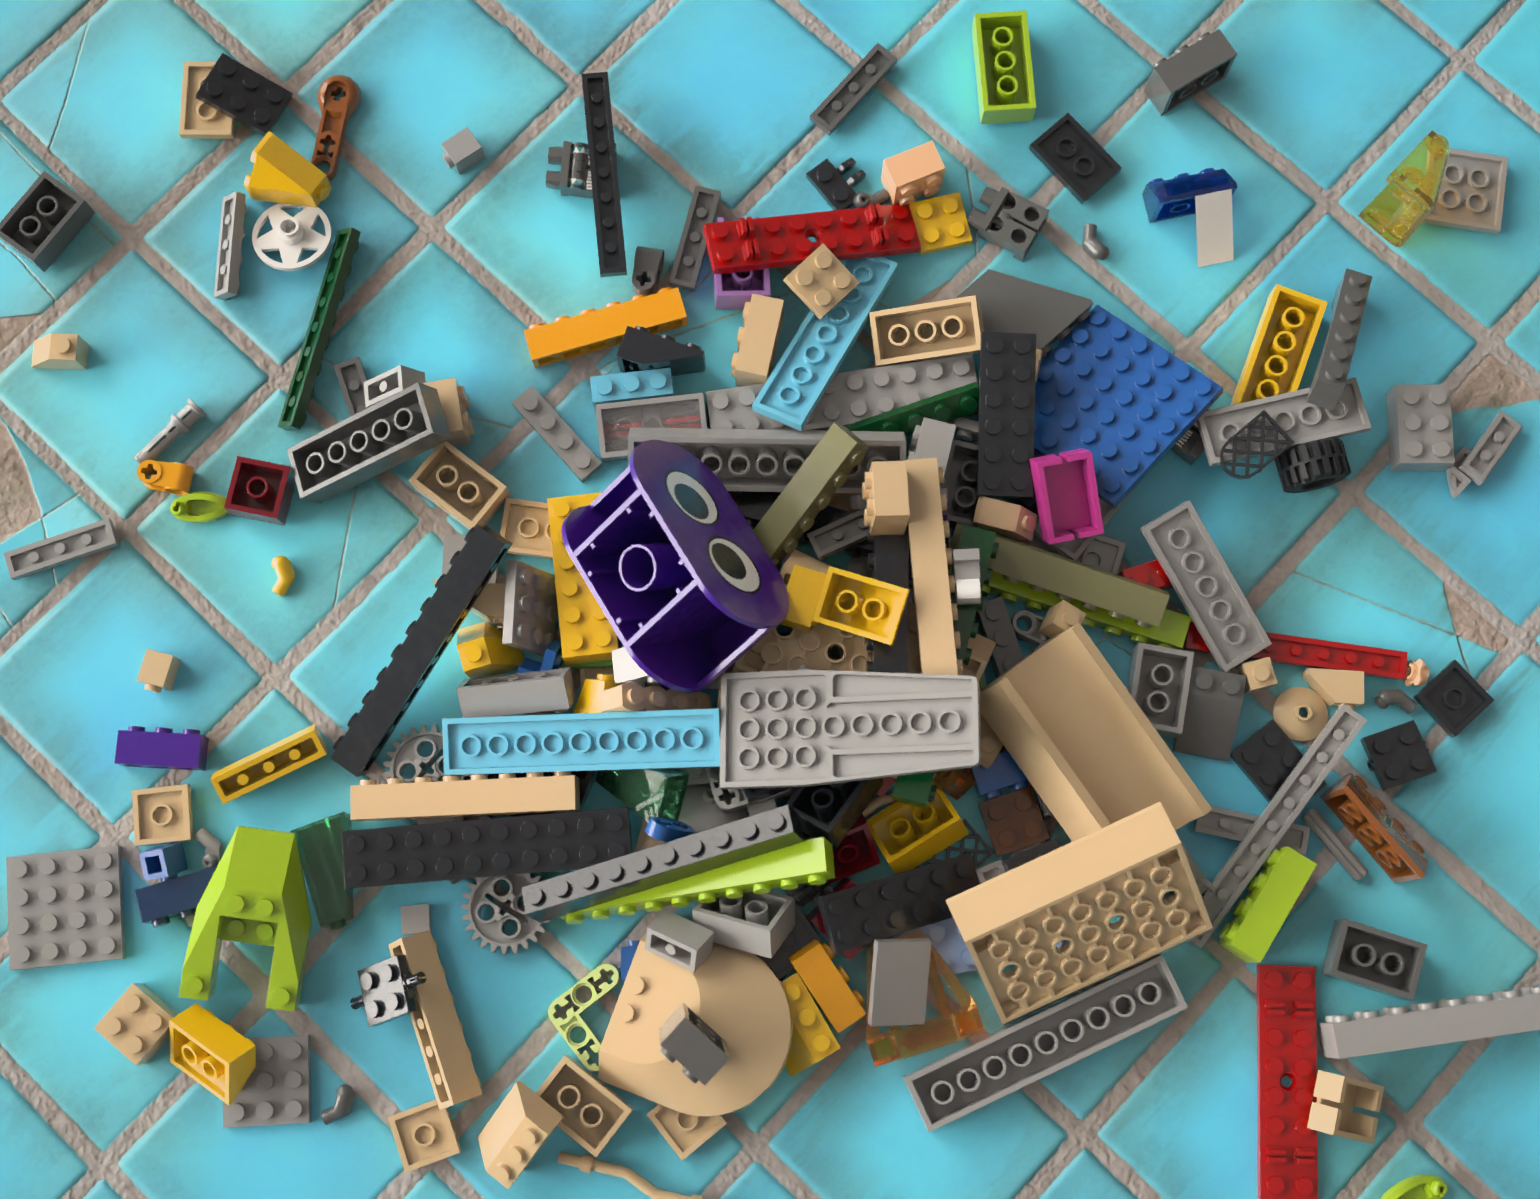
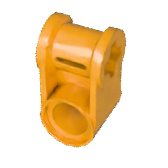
(170, 477)

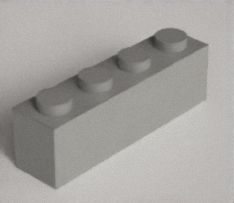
(517, 693)

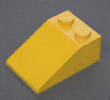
(861, 605)

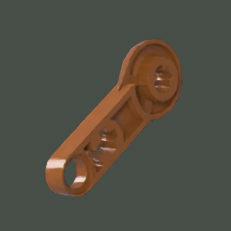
(334, 119)

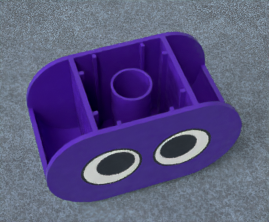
(676, 568)

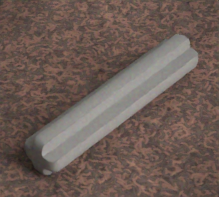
(1335, 844)

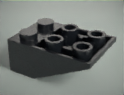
(648, 351)

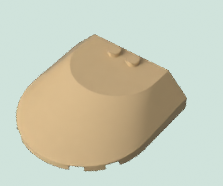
(733, 996)

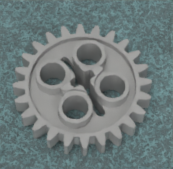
(409, 754)
(493, 929)

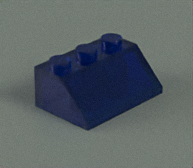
(1177, 196)

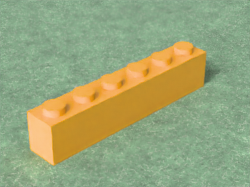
(604, 327)

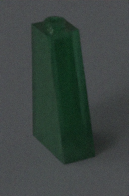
(647, 791)
(323, 869)

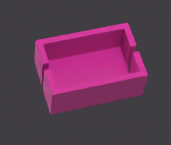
(1066, 496)

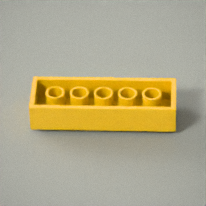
(1280, 345)
(583, 625)

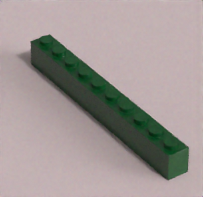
(918, 788)

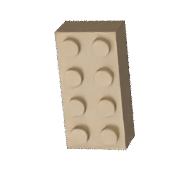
(927, 331)

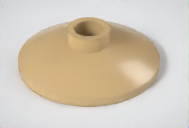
(1287, 716)

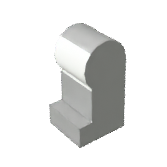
(966, 576)

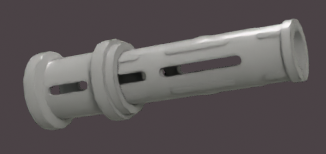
(179, 424)

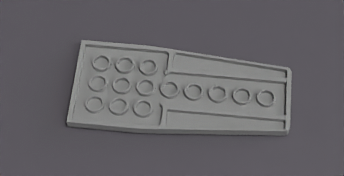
(844, 726)

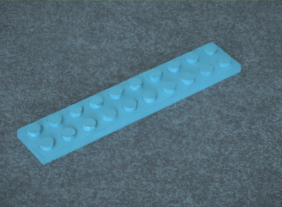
(582, 741)

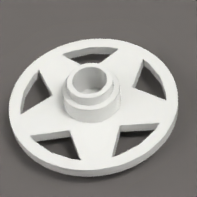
(291, 236)

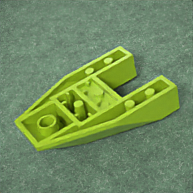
(255, 900)

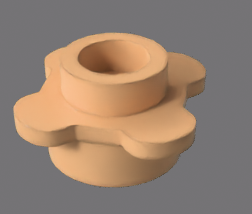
(1416, 673)

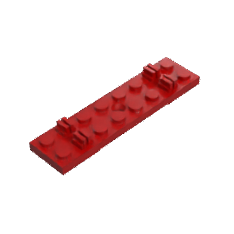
(784, 242)
(1286, 1048)

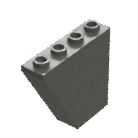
(1027, 307)

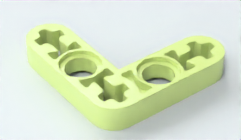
(574, 1018)

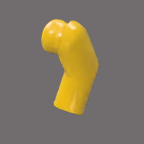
(285, 574)

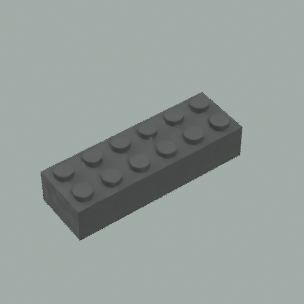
(368, 443)

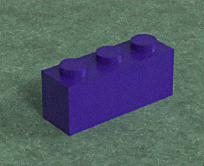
(161, 749)

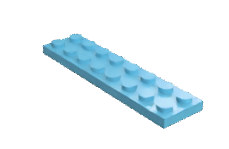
(822, 346)

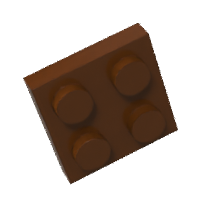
(1013, 821)

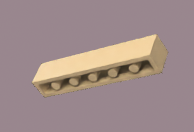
(437, 1023)

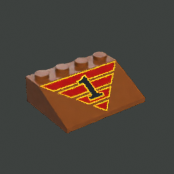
(1375, 829)

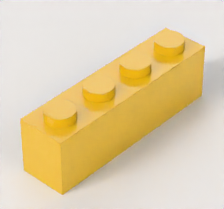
(269, 764)

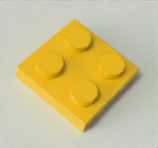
(941, 223)

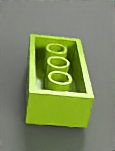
(1003, 67)
(1266, 905)

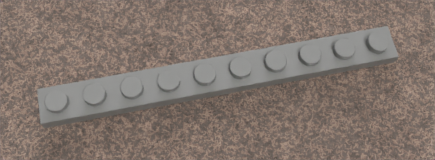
(1280, 814)

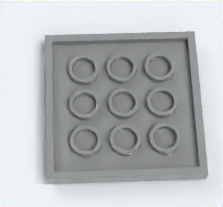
(65, 908)

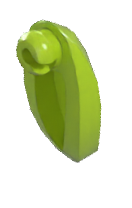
(199, 507)
(1418, 1187)

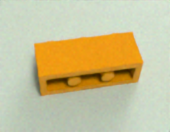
(828, 984)

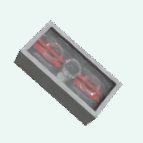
(662, 412)

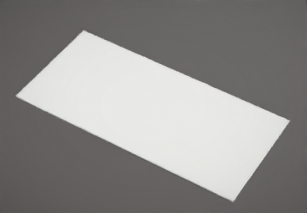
(1214, 227)

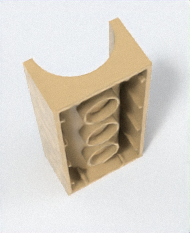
(1085, 739)

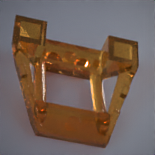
(936, 1032)

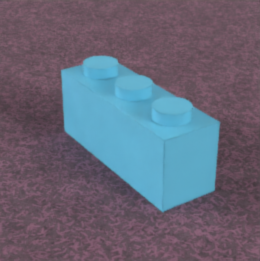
(631, 386)

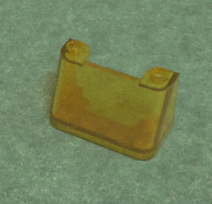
(1410, 192)

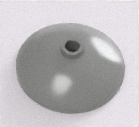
(702, 812)

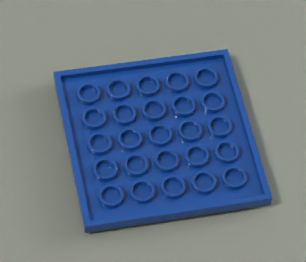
(1118, 399)

